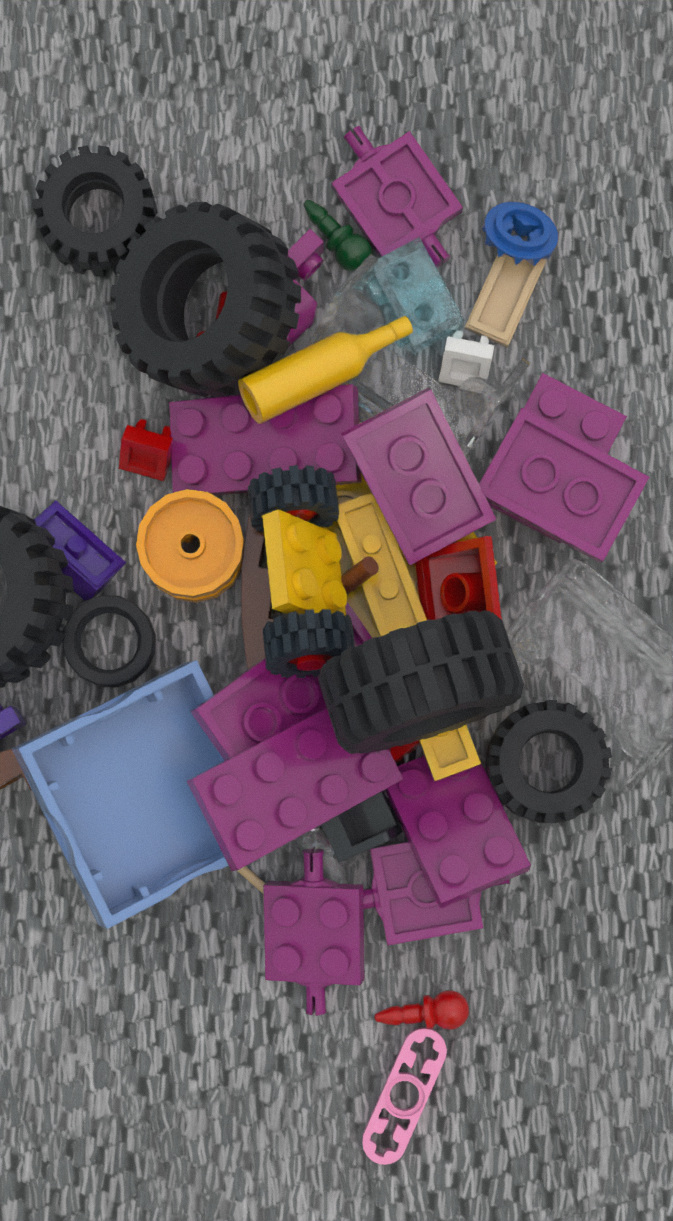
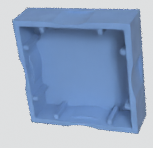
(122, 797)

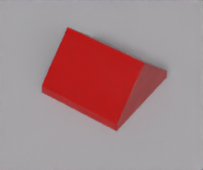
(459, 579)

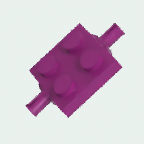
(396, 195)
(408, 903)
(314, 932)

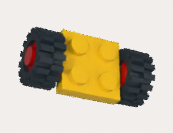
(301, 569)

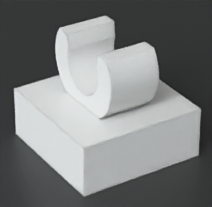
(465, 359)

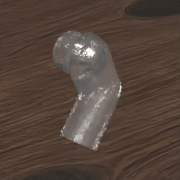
(316, 839)

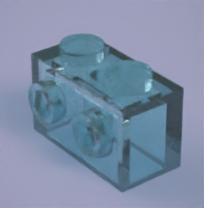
(414, 289)

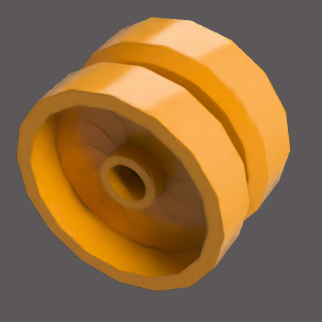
(177, 520)

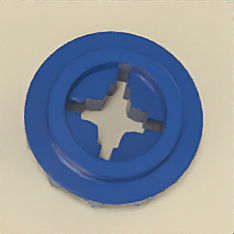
(526, 222)

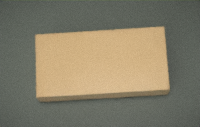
(503, 299)

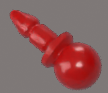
(446, 1010)

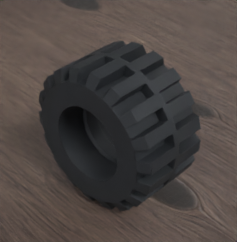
(73, 179)
(590, 753)

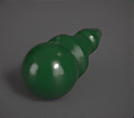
(348, 247)

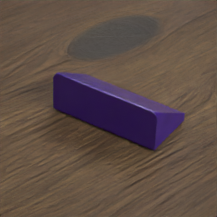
(81, 549)

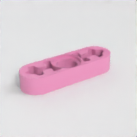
(378, 1124)

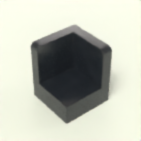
(362, 827)

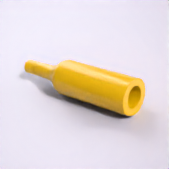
(315, 369)

